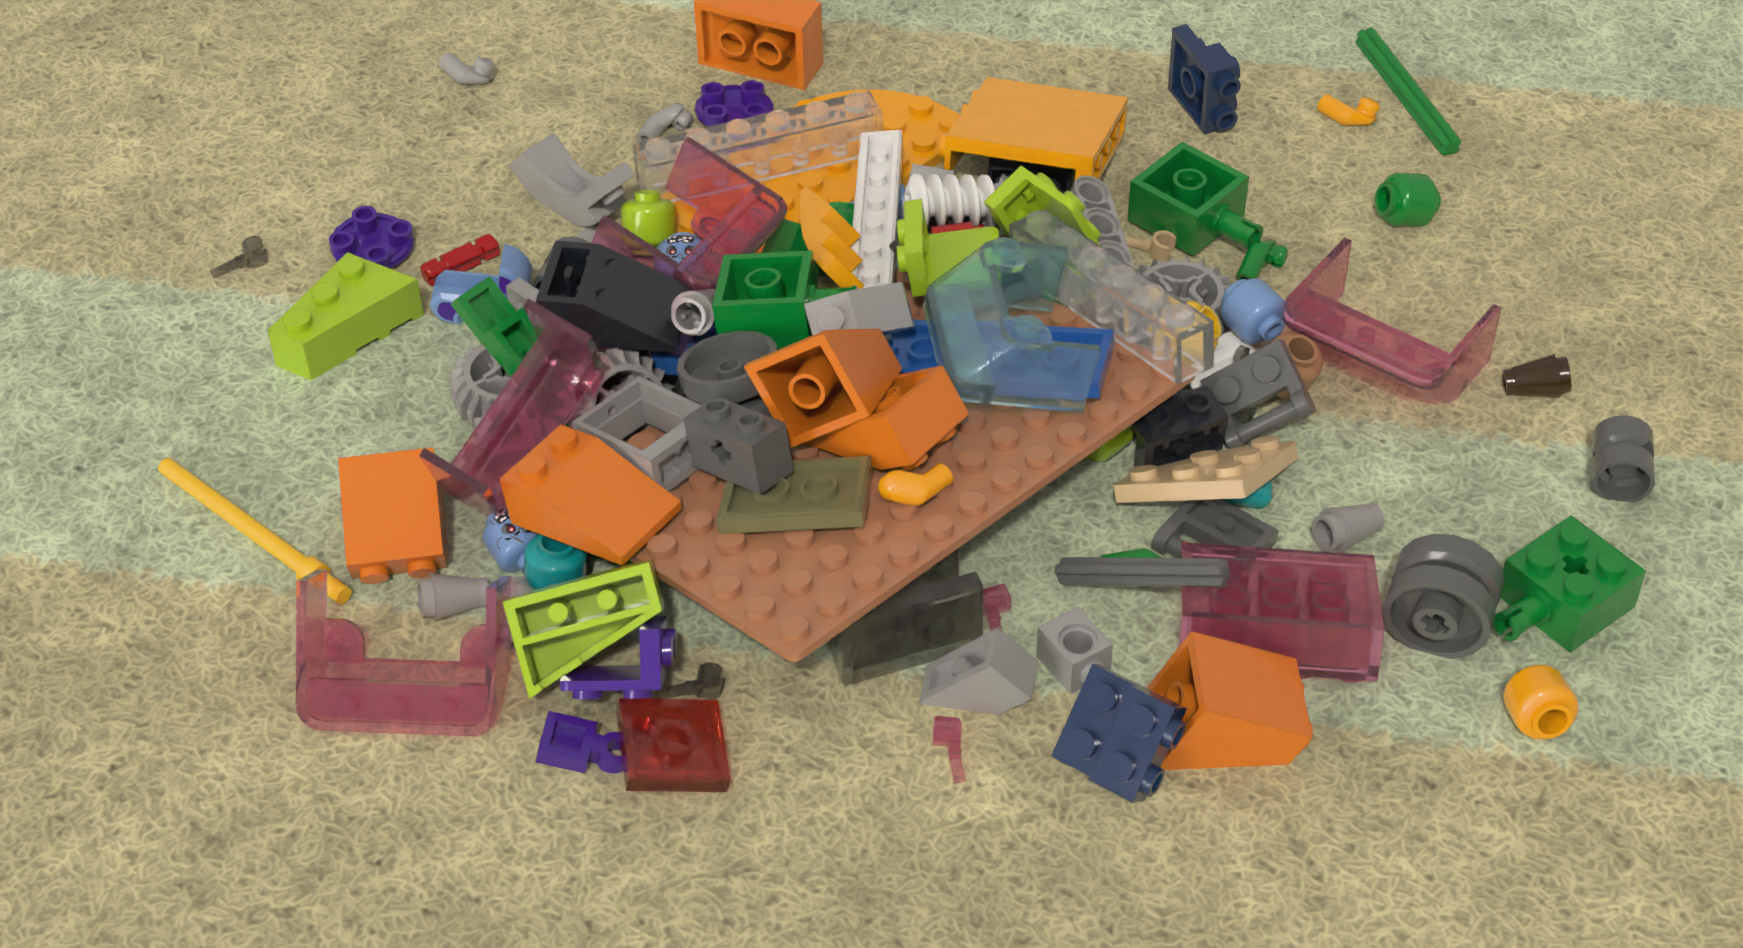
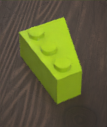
(341, 314)
(578, 618)

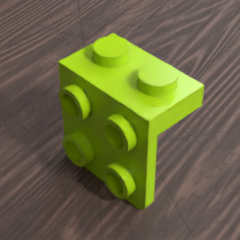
(1029, 193)
(932, 255)

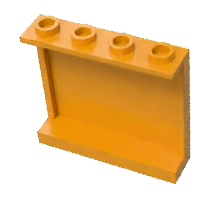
(1038, 126)

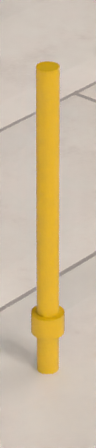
(252, 528)

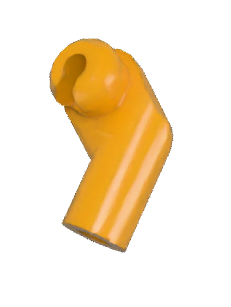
(1347, 115)
(914, 488)

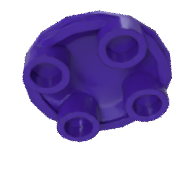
(731, 102)
(373, 237)

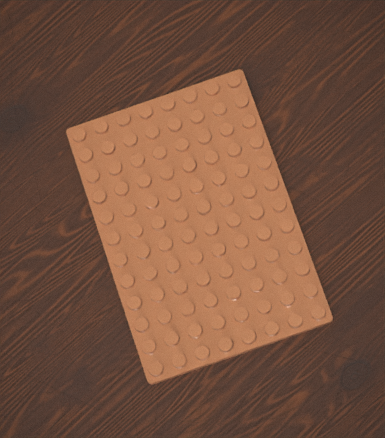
(813, 583)

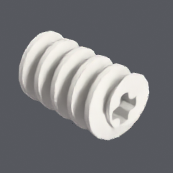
(952, 197)

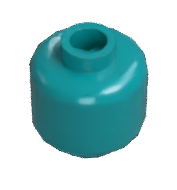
(552, 562)

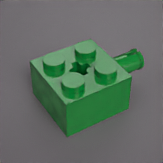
(1193, 200)
(768, 294)
(1567, 586)

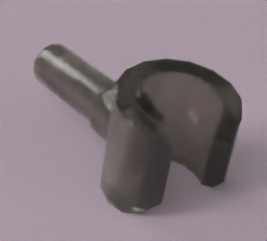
(251, 257)
(706, 686)

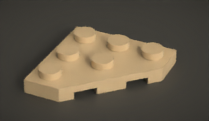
(1209, 473)

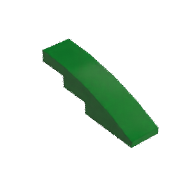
(497, 324)

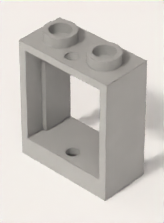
(638, 403)

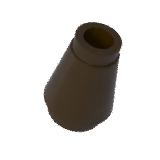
(1538, 378)

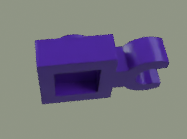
(572, 743)

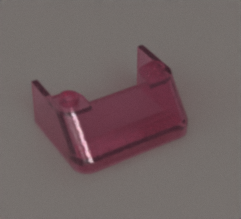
(731, 218)
(1379, 347)
(530, 406)
(402, 696)

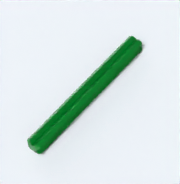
(1408, 92)

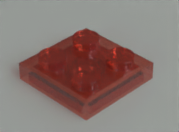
(672, 745)

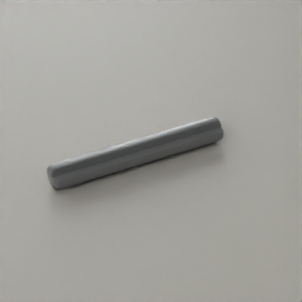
(1143, 572)

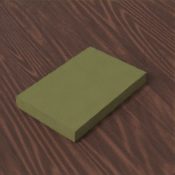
(813, 496)

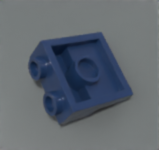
(1203, 80)
(1120, 734)

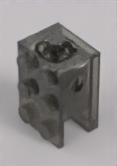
(913, 625)

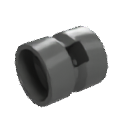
(1623, 459)

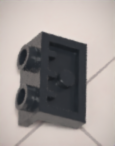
(1180, 427)

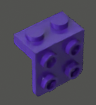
(657, 652)

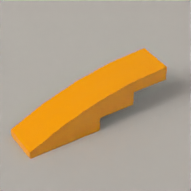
(829, 239)

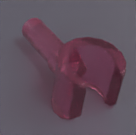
(996, 601)
(948, 733)

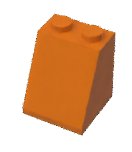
(825, 380)
(391, 516)
(1239, 705)

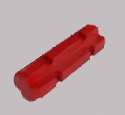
(461, 258)

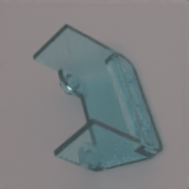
(1001, 355)

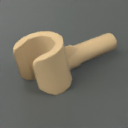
(1158, 247)

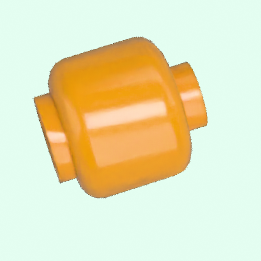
(1540, 702)

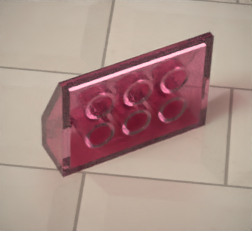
(1294, 605)

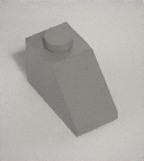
(864, 308)
(981, 676)

